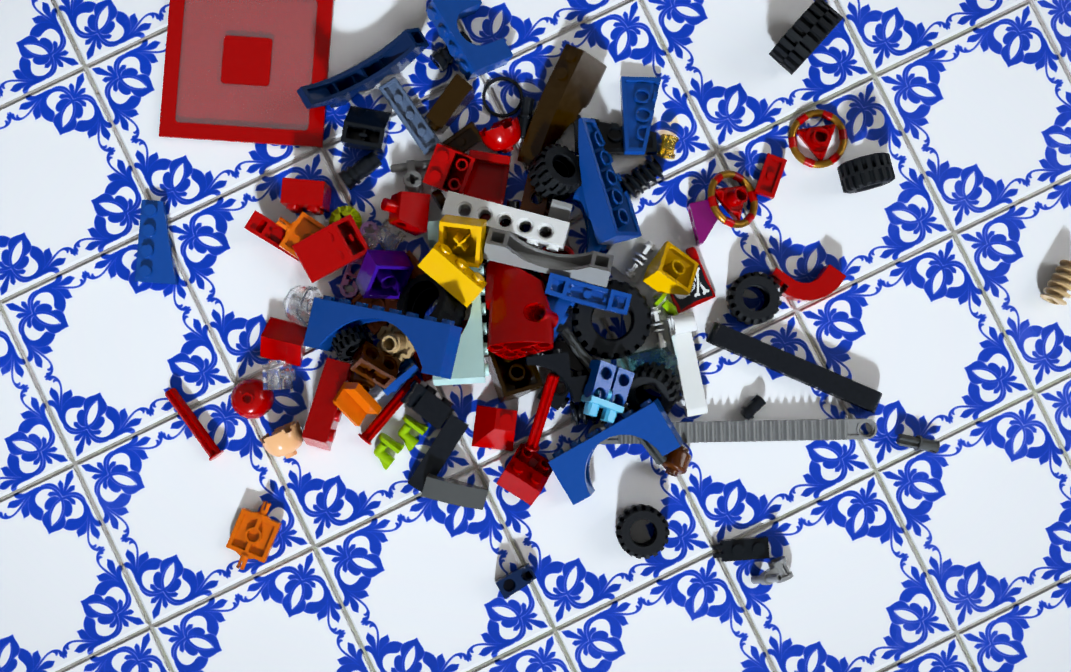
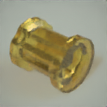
(667, 146)

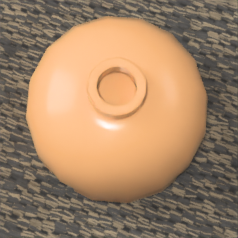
(284, 440)

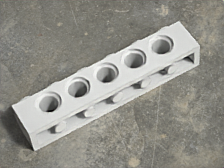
(556, 241)

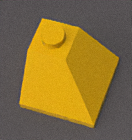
(671, 271)

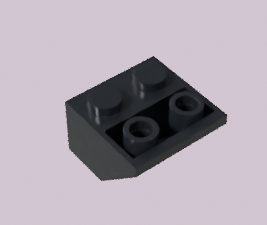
(366, 129)

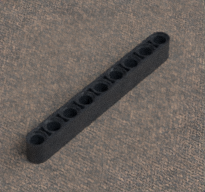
(794, 367)

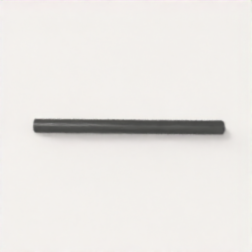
(585, 359)

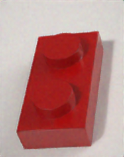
(770, 176)

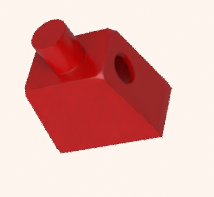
(408, 211)

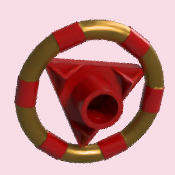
(817, 139)
(732, 199)

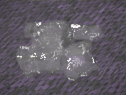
(384, 237)

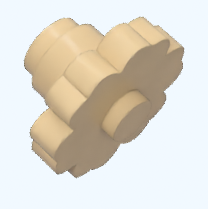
(395, 342)

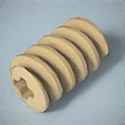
(1059, 284)

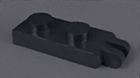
(742, 549)

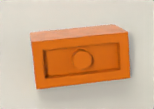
(355, 402)

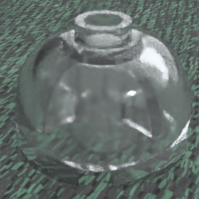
(299, 303)

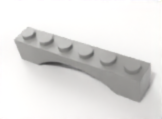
(586, 267)

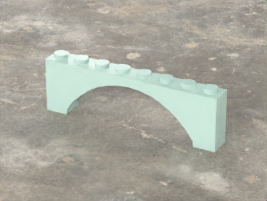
(470, 359)

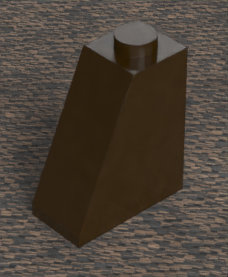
(450, 104)

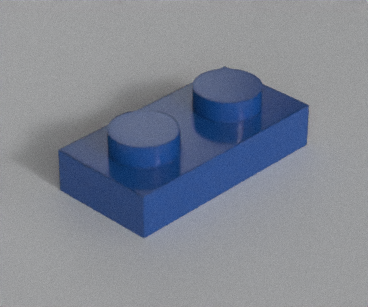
(406, 371)

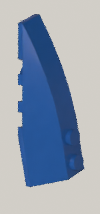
(606, 202)

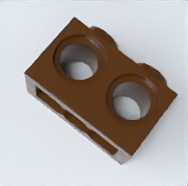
(375, 365)

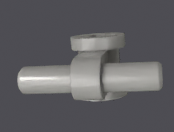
(412, 179)
(777, 572)

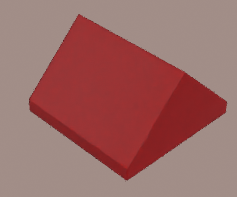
(283, 341)

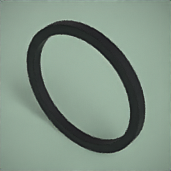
(498, 79)

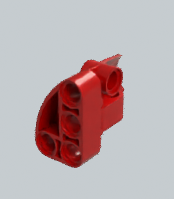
(518, 313)

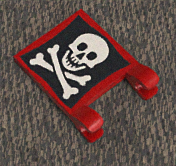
(701, 288)

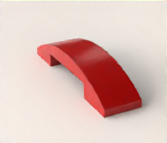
(267, 230)

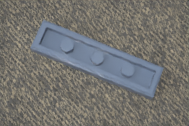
(409, 115)

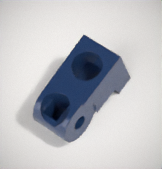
(515, 580)

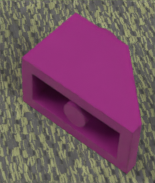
(701, 219)

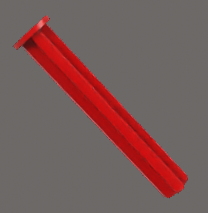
(387, 412)
(542, 412)
(193, 424)

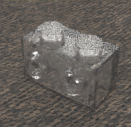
(278, 375)

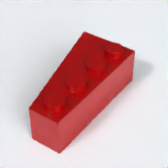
(324, 414)

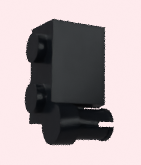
(427, 404)

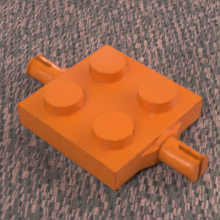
(297, 231)
(253, 535)

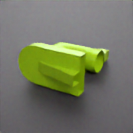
(667, 305)
(409, 440)
(386, 441)

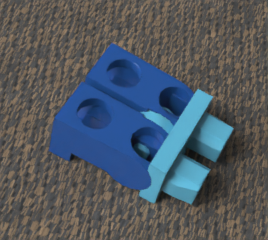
(606, 390)

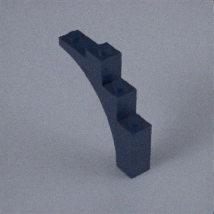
(366, 75)

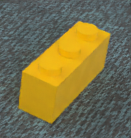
(452, 274)

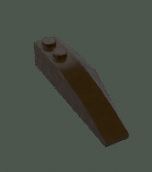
(562, 100)
(510, 377)

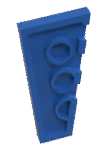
(637, 109)
(154, 250)

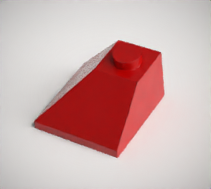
(494, 428)

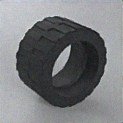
(422, 292)

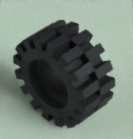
(349, 341)

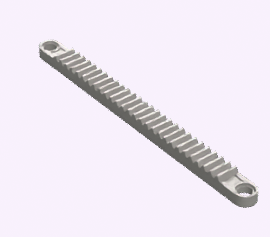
(761, 431)

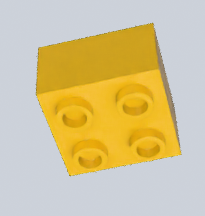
(464, 237)

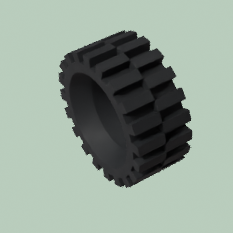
(805, 35)

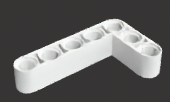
(688, 373)

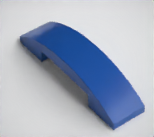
(588, 294)

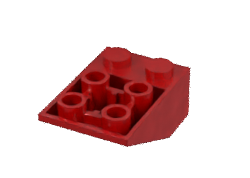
(331, 248)

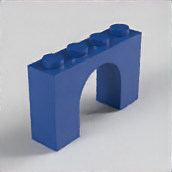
(471, 58)

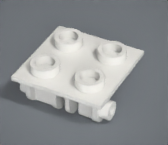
(632, 256)
(658, 333)

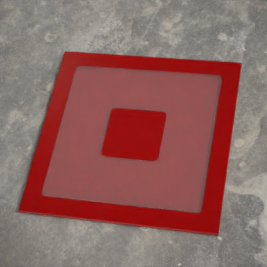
(239, 69)

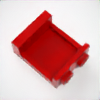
(488, 176)

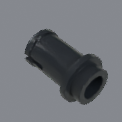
(752, 407)

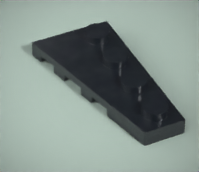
(613, 138)

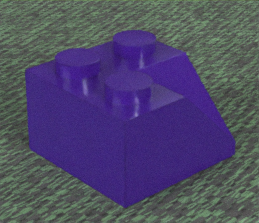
(383, 274)

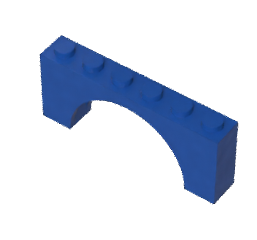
(647, 423)

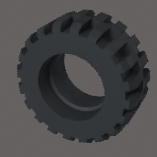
(620, 347)

